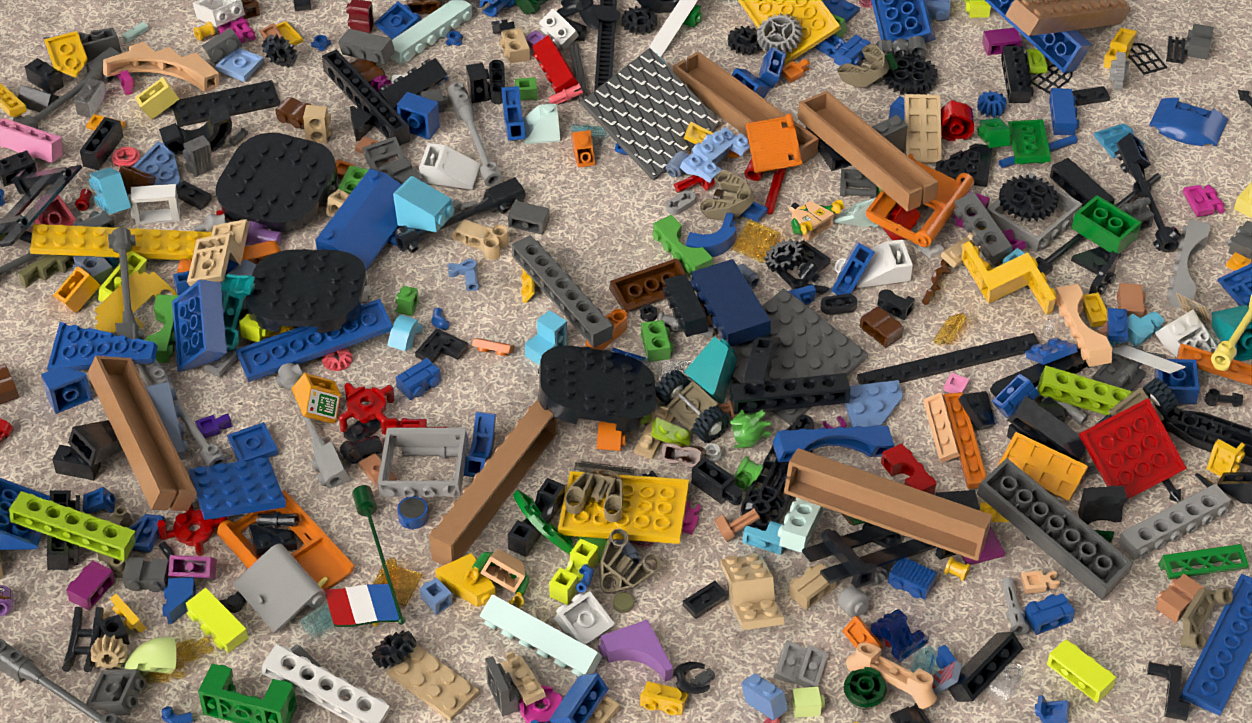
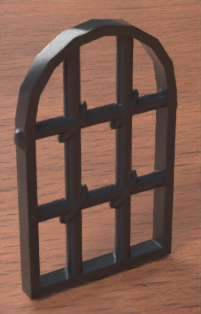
(1144, 52)
(1047, 79)

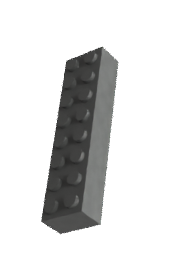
(1054, 528)

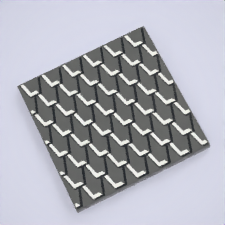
(648, 112)

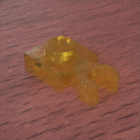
(189, 650)
(155, 677)

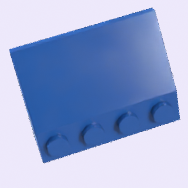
(903, 19)
(199, 325)
(11, 534)

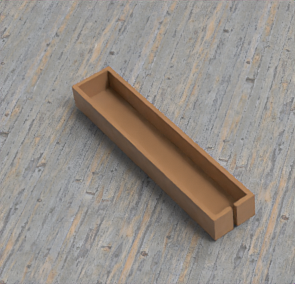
(1055, 16)
(735, 100)
(868, 151)
(141, 434)
(493, 485)
(887, 504)

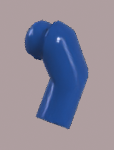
(439, 321)
(586, 580)
(171, 717)

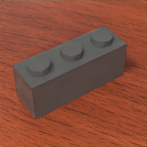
(366, 46)

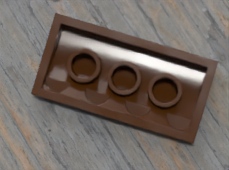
(644, 285)

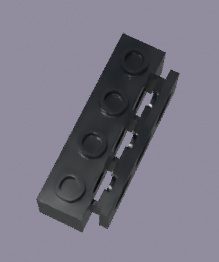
(57, 549)

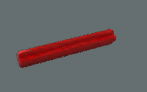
(774, 190)

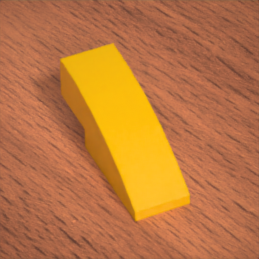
(1121, 42)

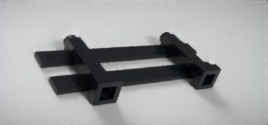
(35, 183)
(863, 567)

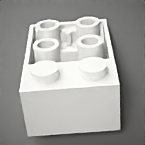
(448, 167)
(887, 265)
(1188, 331)

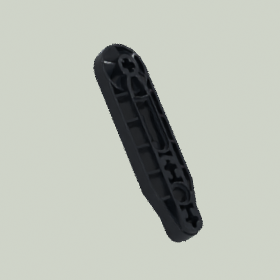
(1204, 430)
(768, 498)

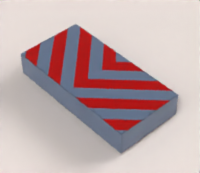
(946, 677)

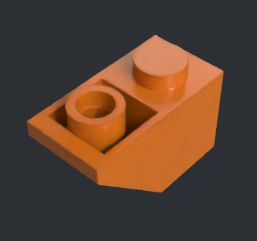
(583, 148)

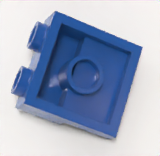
(397, 20)

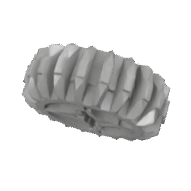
(771, 30)

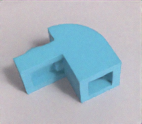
(403, 332)

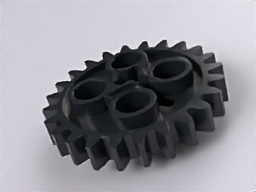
(912, 75)
(1028, 198)

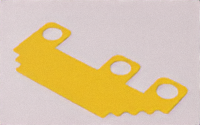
(141, 289)

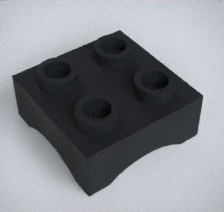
(1102, 504)

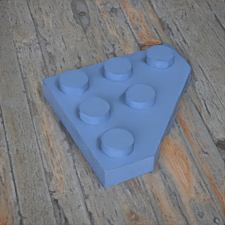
(161, 164)
(873, 403)

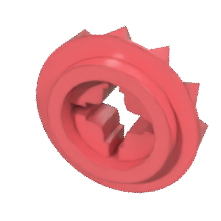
(119, 154)
(344, 362)

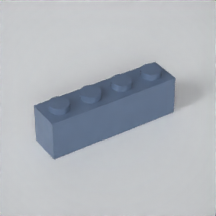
(163, 399)

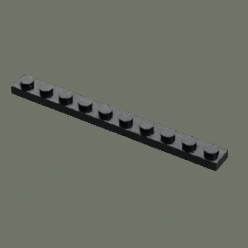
(951, 361)

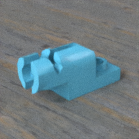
(1141, 328)
(764, 540)

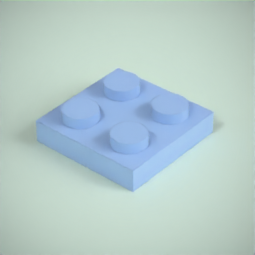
(240, 64)

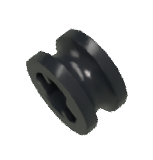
(651, 316)

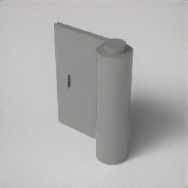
(281, 585)

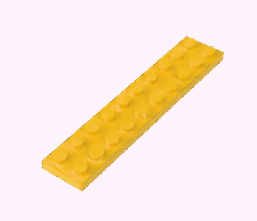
(94, 242)

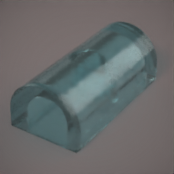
(317, 621)
(924, 660)

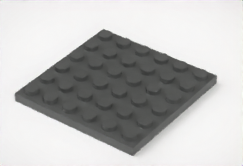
(806, 347)

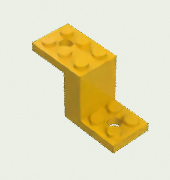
(1008, 277)

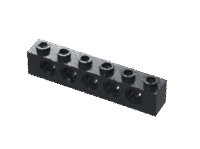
(790, 393)

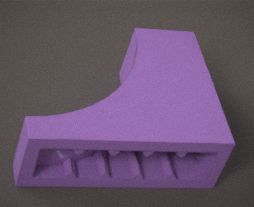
(636, 644)

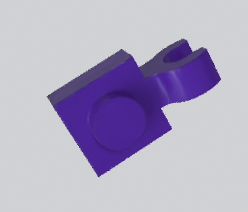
(210, 426)

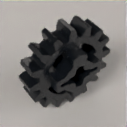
(639, 20)
(744, 40)
(279, 50)
(784, 256)
(394, 649)

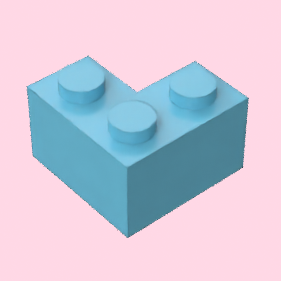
(550, 334)

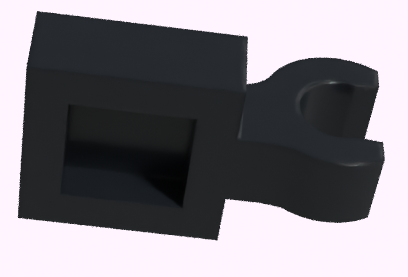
(501, 25)

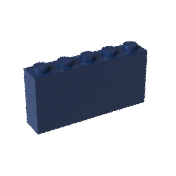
(730, 303)

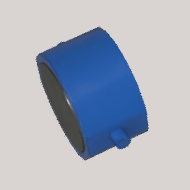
(412, 512)

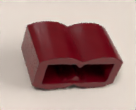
(360, 15)

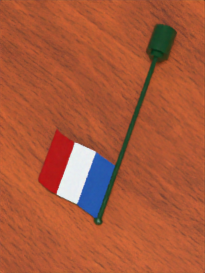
(366, 602)

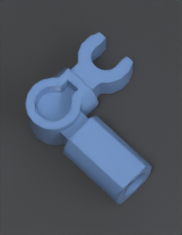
(466, 268)

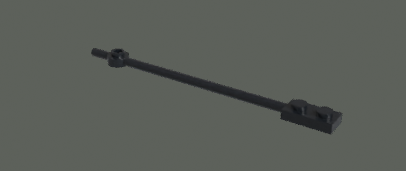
(1045, 265)

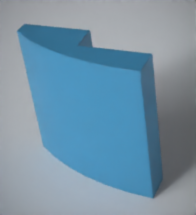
(1109, 137)

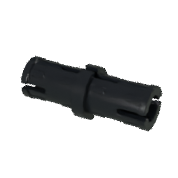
(277, 519)

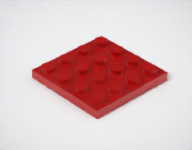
(1133, 449)

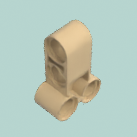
(482, 237)

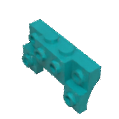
(234, 290)

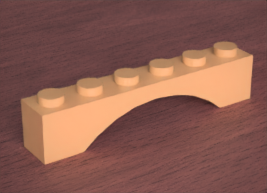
(1093, 346)

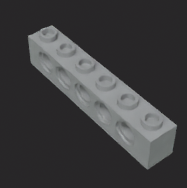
(1174, 522)

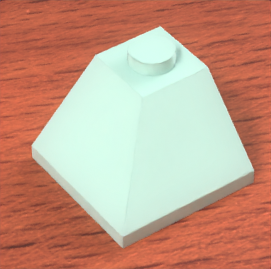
(542, 125)
(856, 215)

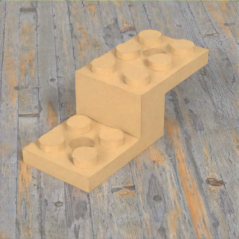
(214, 252)
(751, 591)

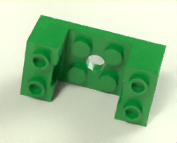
(222, 701)

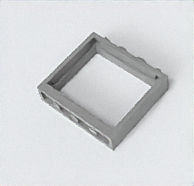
(1035, 243)
(422, 438)

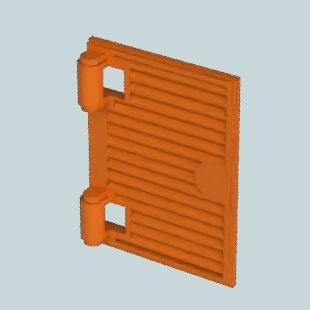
(773, 144)

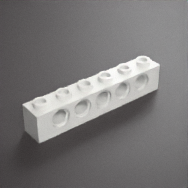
(313, 689)

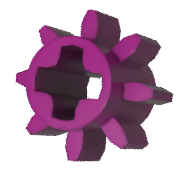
(379, 82)

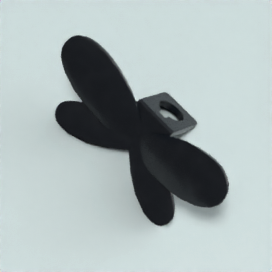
(589, 12)

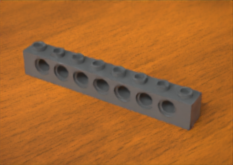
(562, 291)

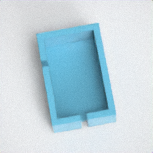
(109, 190)

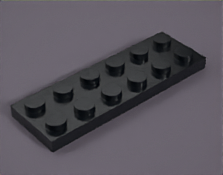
(238, 101)

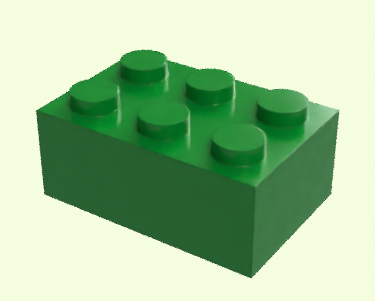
(1106, 225)

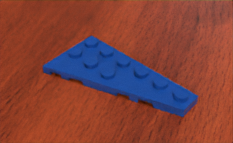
(77, 348)

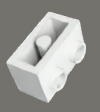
(559, 29)

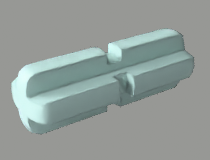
(137, 30)

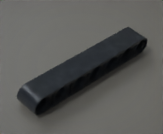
(1071, 363)

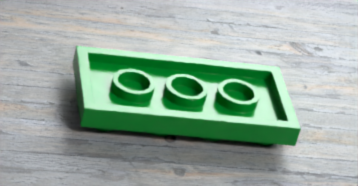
(1029, 141)

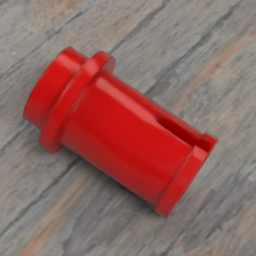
(82, 202)

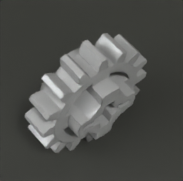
(1119, 70)

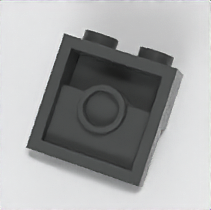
(501, 687)
(117, 691)

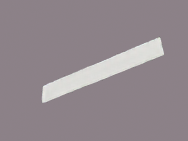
(671, 26)
(1147, 359)

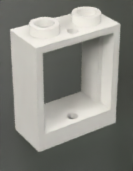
(218, 11)
(151, 194)

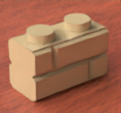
(810, 587)

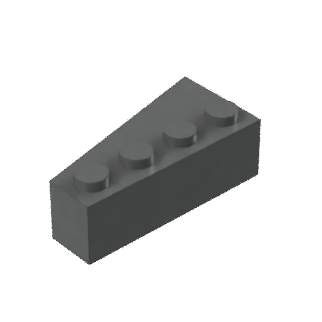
(97, 42)

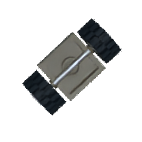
(1157, 392)
(692, 406)

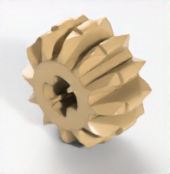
(109, 652)

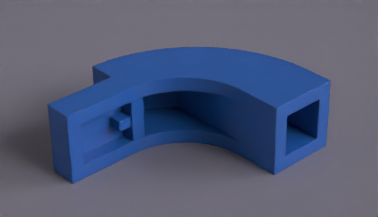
(512, 113)
(717, 242)
(482, 443)

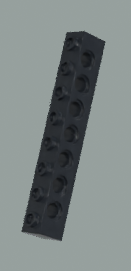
(365, 96)

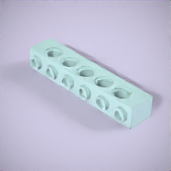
(799, 524)

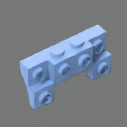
(711, 151)

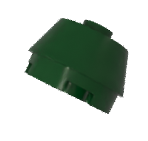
(865, 688)

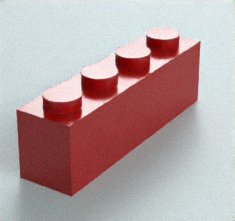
(554, 64)

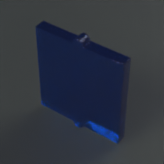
(629, 354)

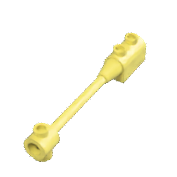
(1226, 349)

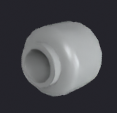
(853, 601)

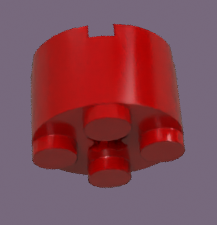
(956, 121)

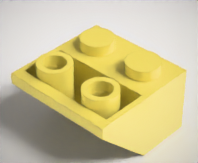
(157, 98)

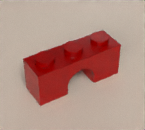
(901, 461)

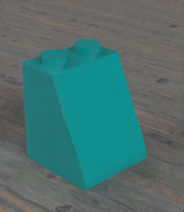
(1224, 325)
(714, 369)

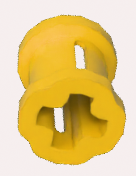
(204, 31)
(957, 568)

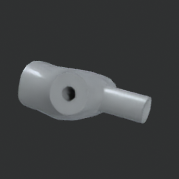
(211, 220)

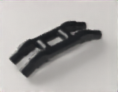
(77, 632)

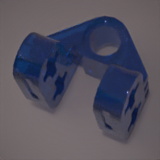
(897, 632)

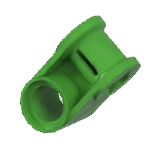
(747, 473)

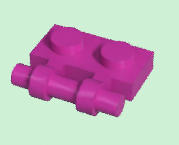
(242, 24)
(1199, 200)

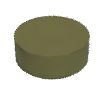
(623, 602)

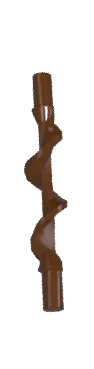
(936, 277)

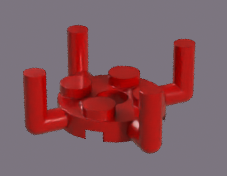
(365, 413)
(184, 535)

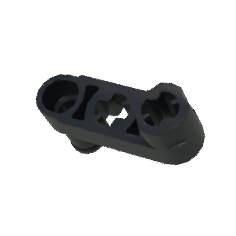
(1173, 707)

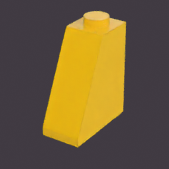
(452, 577)

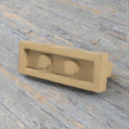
(648, 445)
(523, 678)

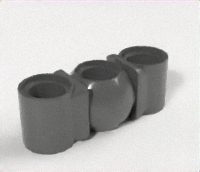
(900, 46)

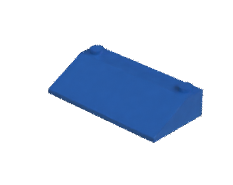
(364, 219)

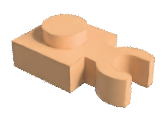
(1037, 582)

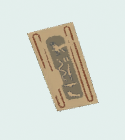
(1188, 305)

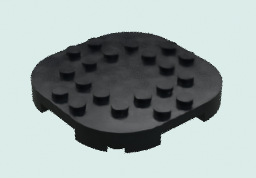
(276, 181)
(307, 289)
(596, 387)

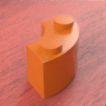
(609, 438)

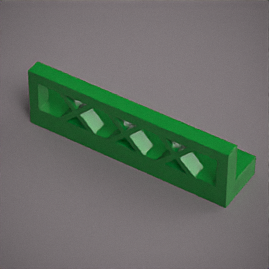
(1204, 557)

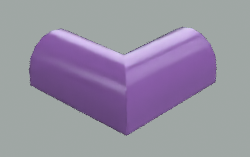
(258, 233)

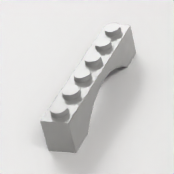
(1195, 239)

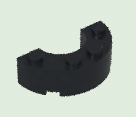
(215, 131)

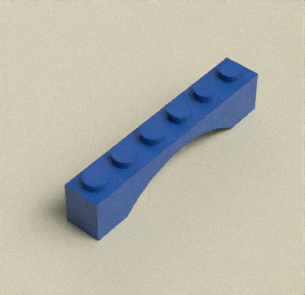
(868, 440)

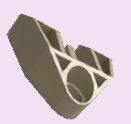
(870, 72)
(735, 201)
(600, 482)
(609, 555)

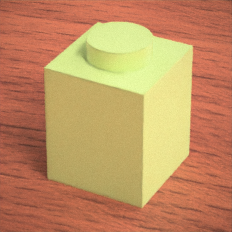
(807, 702)

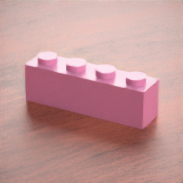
(35, 141)

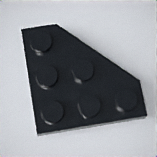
(972, 161)

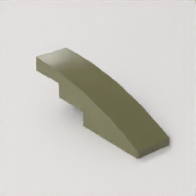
(45, 268)

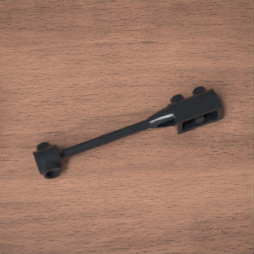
(1134, 162)
(495, 199)

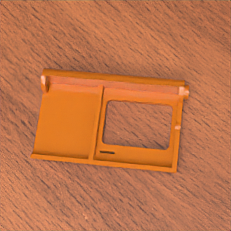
(947, 192)
(317, 555)

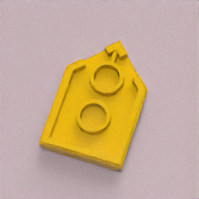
(67, 53)

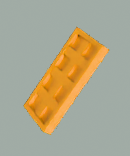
(1047, 467)

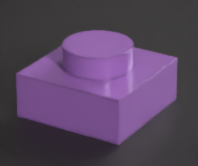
(534, 37)

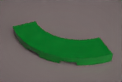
(533, 514)

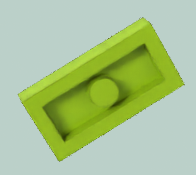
(1036, 61)
(669, 432)

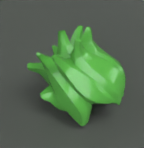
(749, 428)

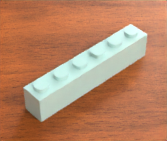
(430, 30)
(540, 636)

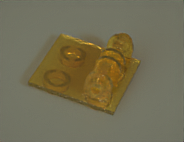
(755, 240)
(403, 580)

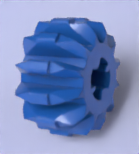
(991, 104)

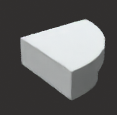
(931, 250)

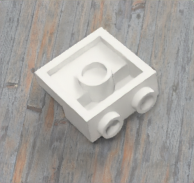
(583, 618)

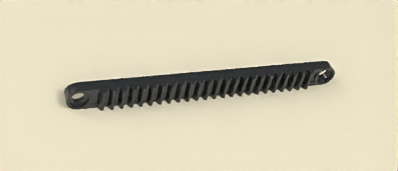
(605, 48)

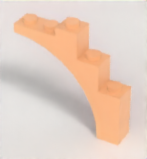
(165, 61)

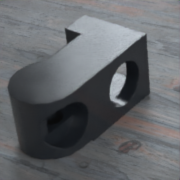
(895, 304)

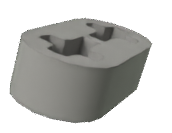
(681, 203)

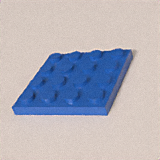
(236, 488)

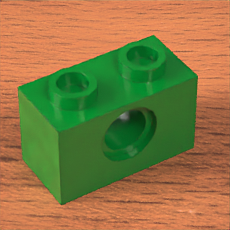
(994, 132)

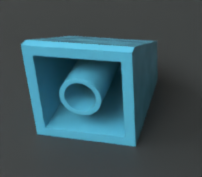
(421, 206)

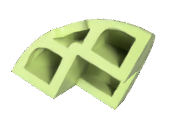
(154, 656)

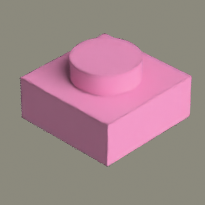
(956, 384)

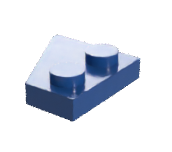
(146, 532)

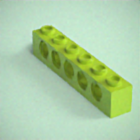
(1079, 390)
(72, 526)

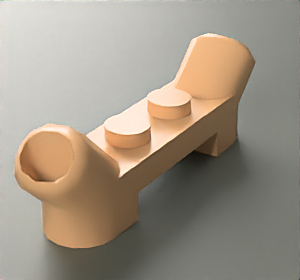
(917, 683)

